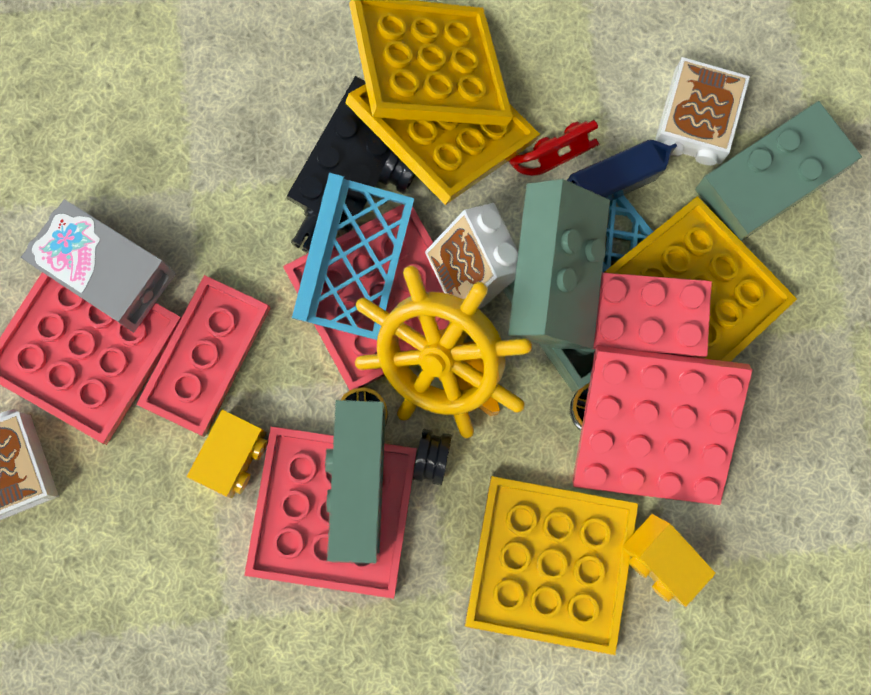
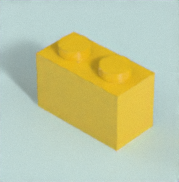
(228, 454)
(669, 561)

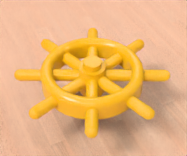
(441, 352)

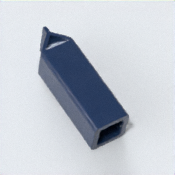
(625, 170)

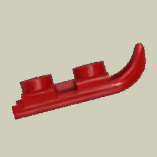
(547, 149)

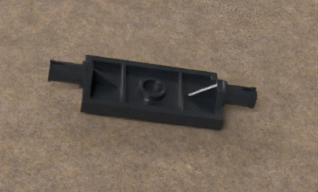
(345, 150)

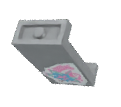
(99, 265)

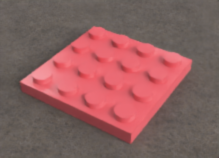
(346, 346)
(80, 359)
(660, 424)
(293, 517)

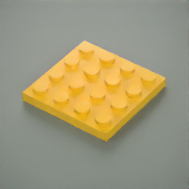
(429, 62)
(447, 154)
(701, 247)
(551, 565)

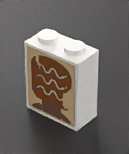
(702, 111)
(474, 251)
(23, 466)

